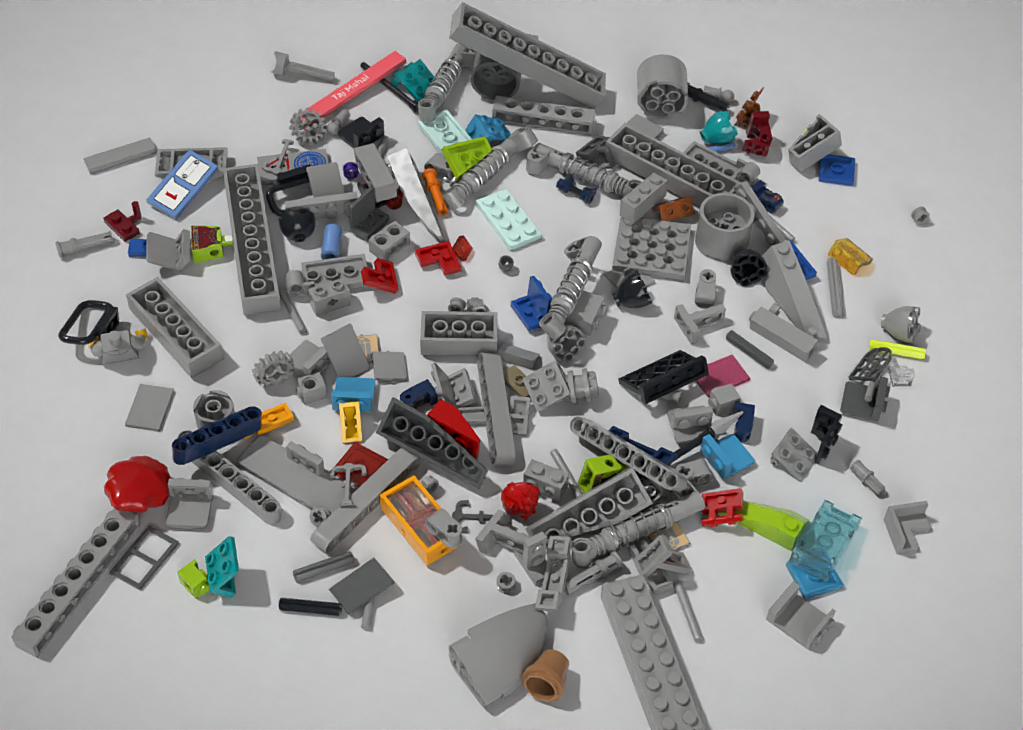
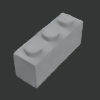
(643, 198)

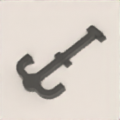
(458, 516)

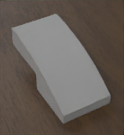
(519, 414)

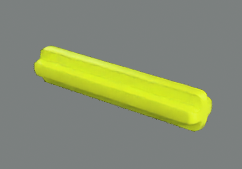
(899, 349)

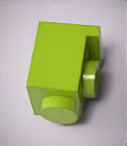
(194, 579)

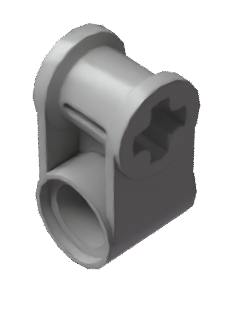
(440, 164)
(706, 287)
(696, 472)
(445, 528)

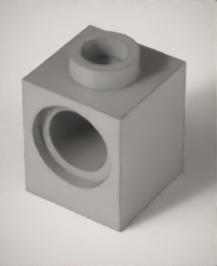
(311, 388)

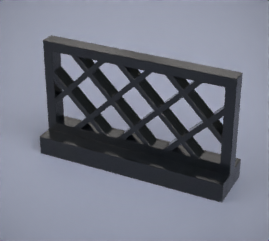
(674, 376)

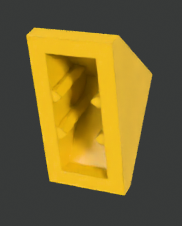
(350, 422)

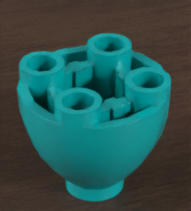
(719, 129)

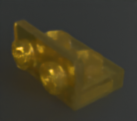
(849, 255)

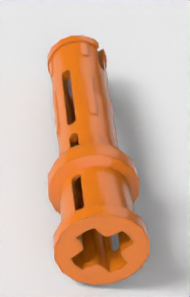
(433, 186)

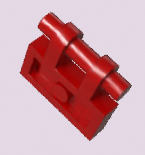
(722, 501)

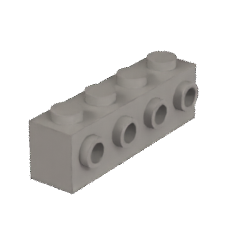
(376, 172)

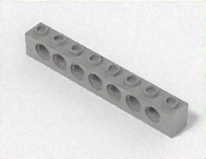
(89, 573)

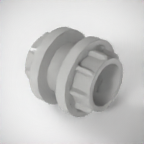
(581, 386)

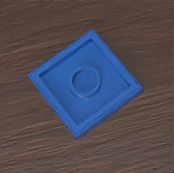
(837, 170)

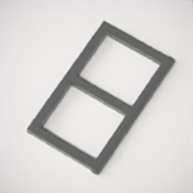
(156, 564)

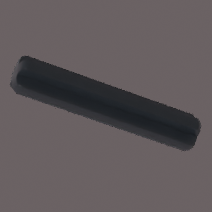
(310, 606)

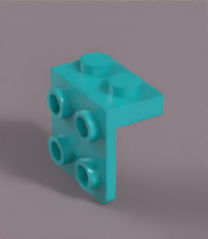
(415, 79)
(222, 567)

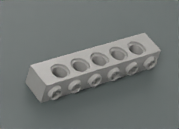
(544, 115)

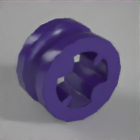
(350, 174)

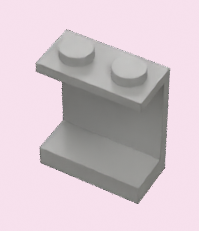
(799, 618)

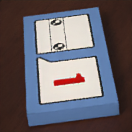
(182, 184)

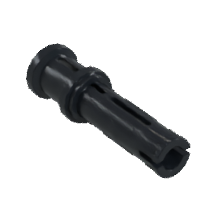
(698, 95)

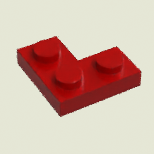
(441, 254)
(381, 277)

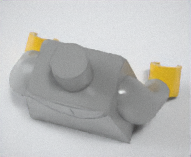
(118, 346)

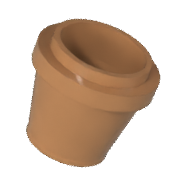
(547, 676)

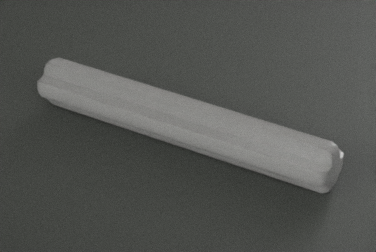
(834, 285)

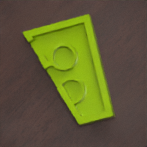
(465, 154)

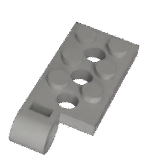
(739, 170)
(299, 283)

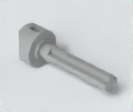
(283, 64)

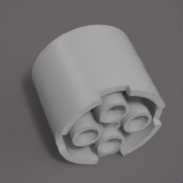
(662, 86)
(724, 226)

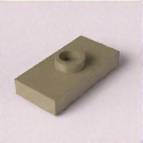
(514, 380)

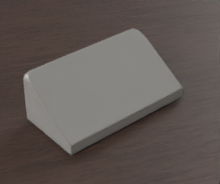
(518, 356)

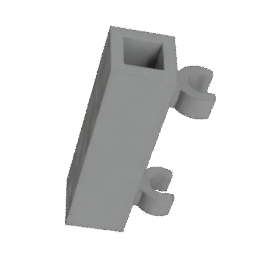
(783, 333)

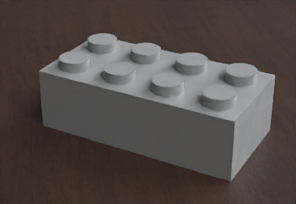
(458, 333)

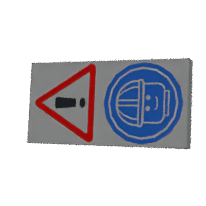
(296, 159)

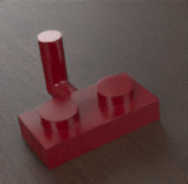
(122, 225)

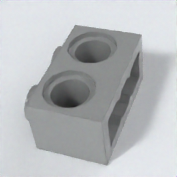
(389, 241)

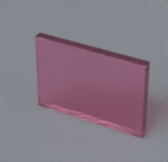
(722, 373)

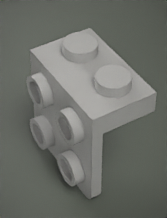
(168, 251)
(454, 388)
(189, 503)

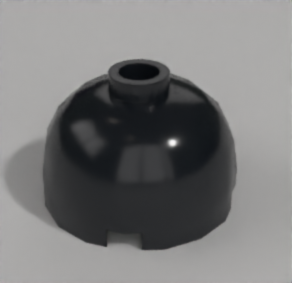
(297, 225)

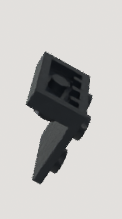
(827, 427)

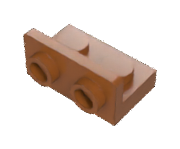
(675, 209)

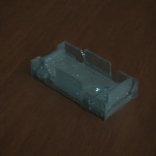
(825, 541)

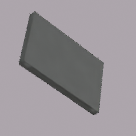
(361, 586)

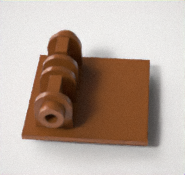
(749, 106)

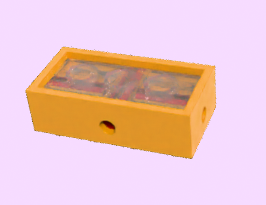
(408, 508)

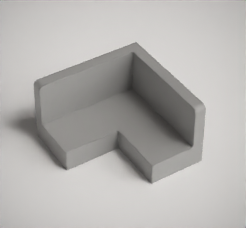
(903, 522)

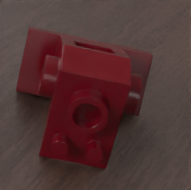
(762, 132)

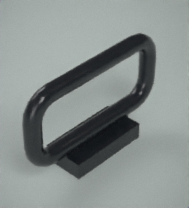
(284, 181)
(106, 324)

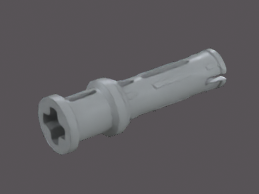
(75, 245)
(600, 569)

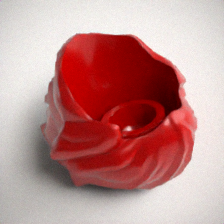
(520, 499)

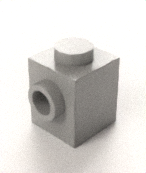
(723, 399)

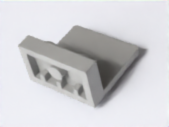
(309, 359)

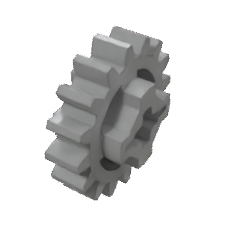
(273, 368)

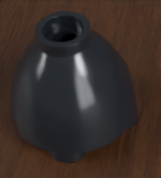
(749, 266)
(632, 292)

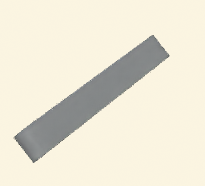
(497, 409)
(635, 455)
(247, 496)
(365, 500)

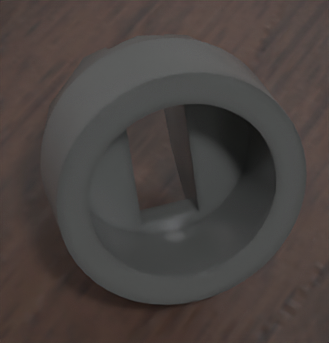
(503, 260)

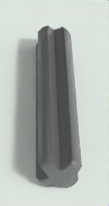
(749, 349)
(323, 566)

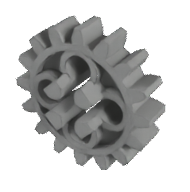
(318, 130)

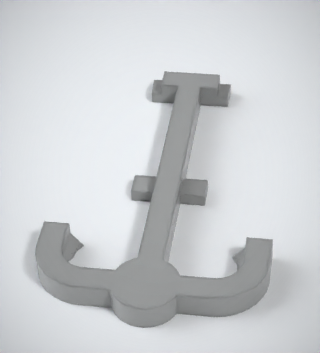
(276, 170)
(347, 468)

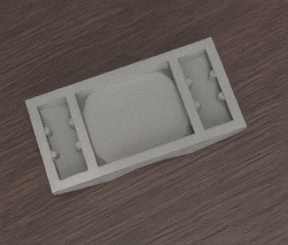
(168, 158)

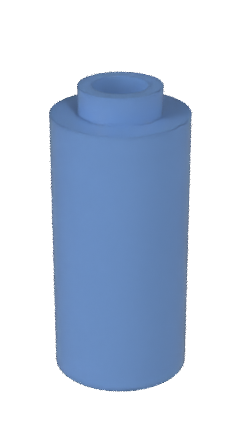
(331, 241)

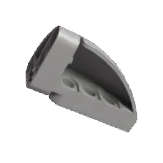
(499, 652)

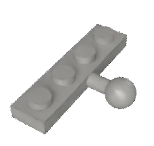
(761, 216)

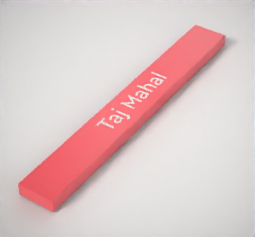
(358, 85)

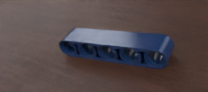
(216, 435)

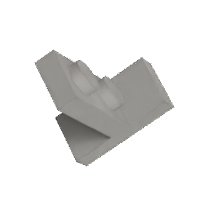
(692, 323)
(498, 532)
(661, 556)
(534, 557)

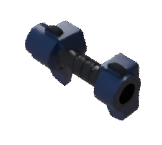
(567, 184)

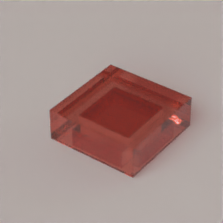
(462, 248)

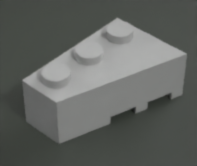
(814, 144)

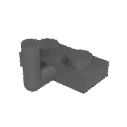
(594, 147)

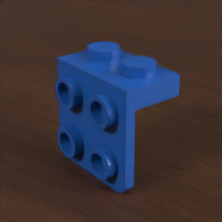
(534, 306)

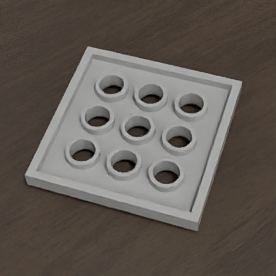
(661, 241)

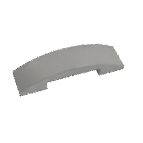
(555, 574)

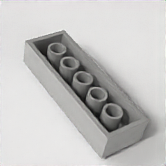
(175, 327)

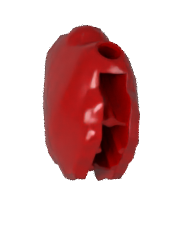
(137, 484)

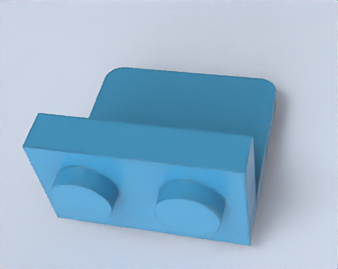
(489, 127)
(353, 390)
(726, 455)

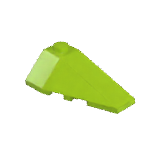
(773, 523)

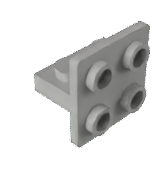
(689, 422)

